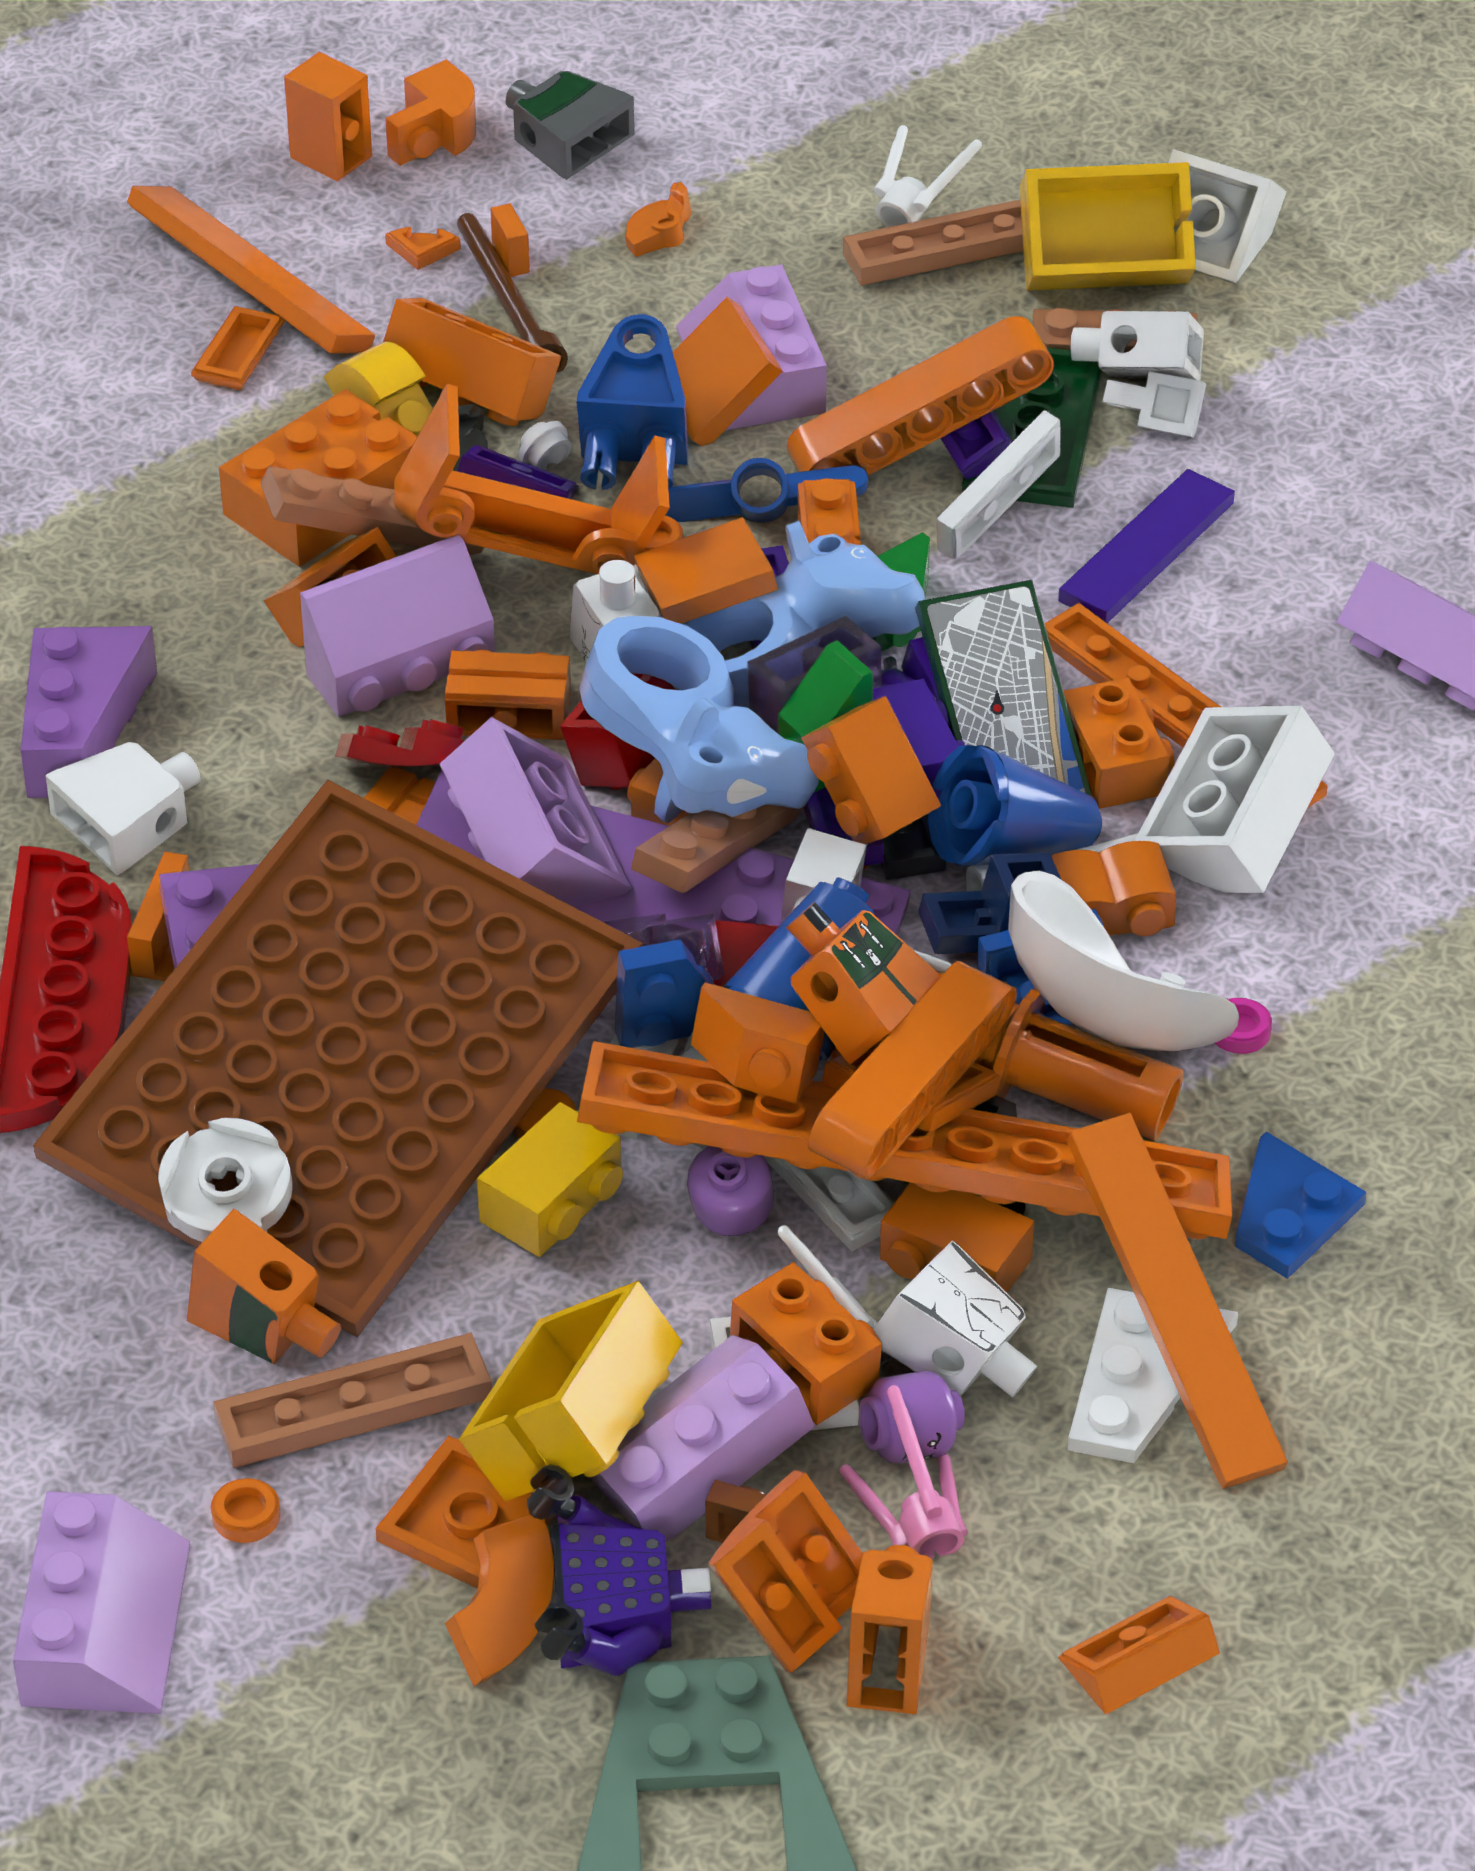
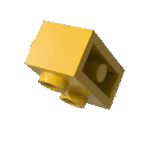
(549, 1180)

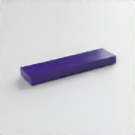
(1147, 545)

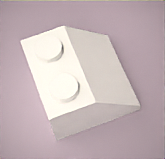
(1229, 214)

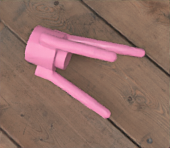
(926, 1518)

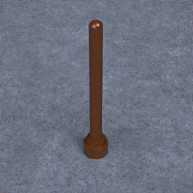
(506, 289)

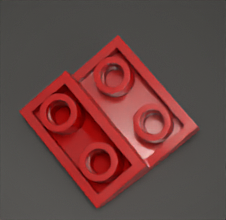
(418, 745)

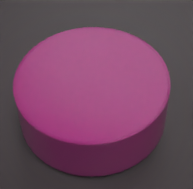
(1252, 1029)

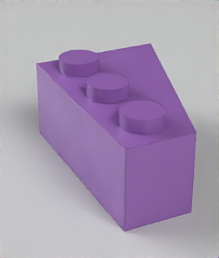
(81, 694)

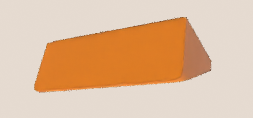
(1141, 1652)

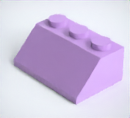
(779, 319)
(394, 625)
(1415, 625)
(532, 815)
(706, 1426)
(99, 1607)

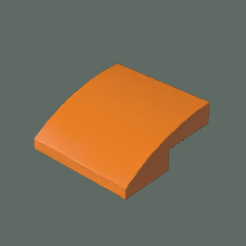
(791, 1569)

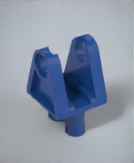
(630, 402)

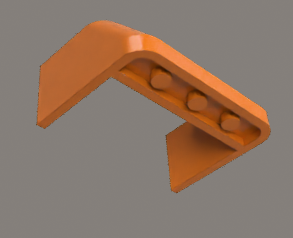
(522, 518)

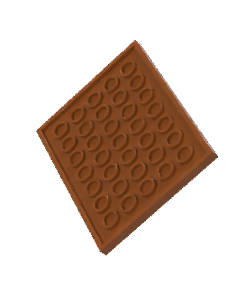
(369, 1013)

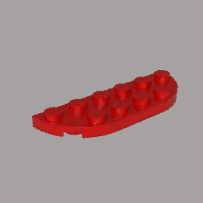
(59, 983)

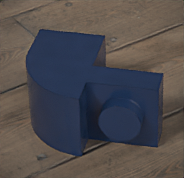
(960, 918)

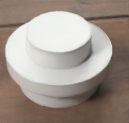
(544, 444)

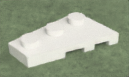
(1125, 1384)

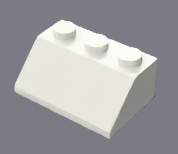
(1238, 795)

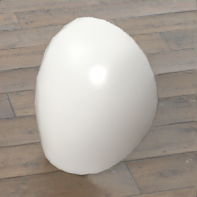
(1091, 985)

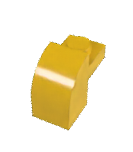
(387, 381)

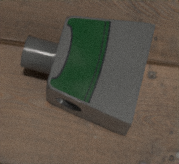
(570, 120)

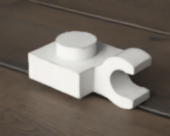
(1165, 404)

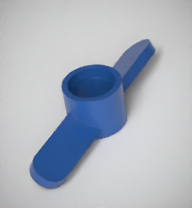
(724, 499)

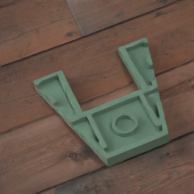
(707, 1729)

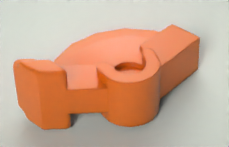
(659, 223)

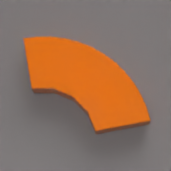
(509, 1599)

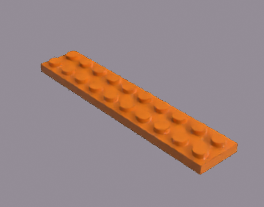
(975, 1153)

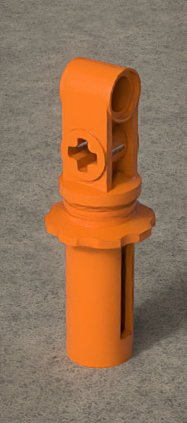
(1081, 1069)

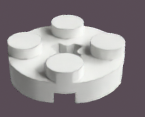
(226, 1146)

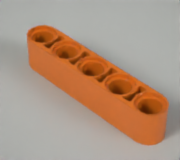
(926, 400)
(912, 1069)

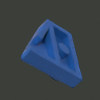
(657, 993)
(1292, 1206)

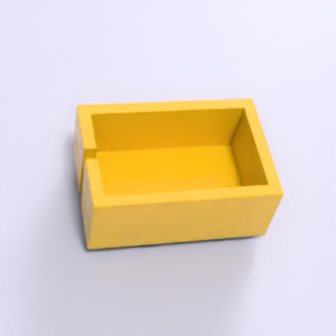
(1107, 226)
(572, 1390)

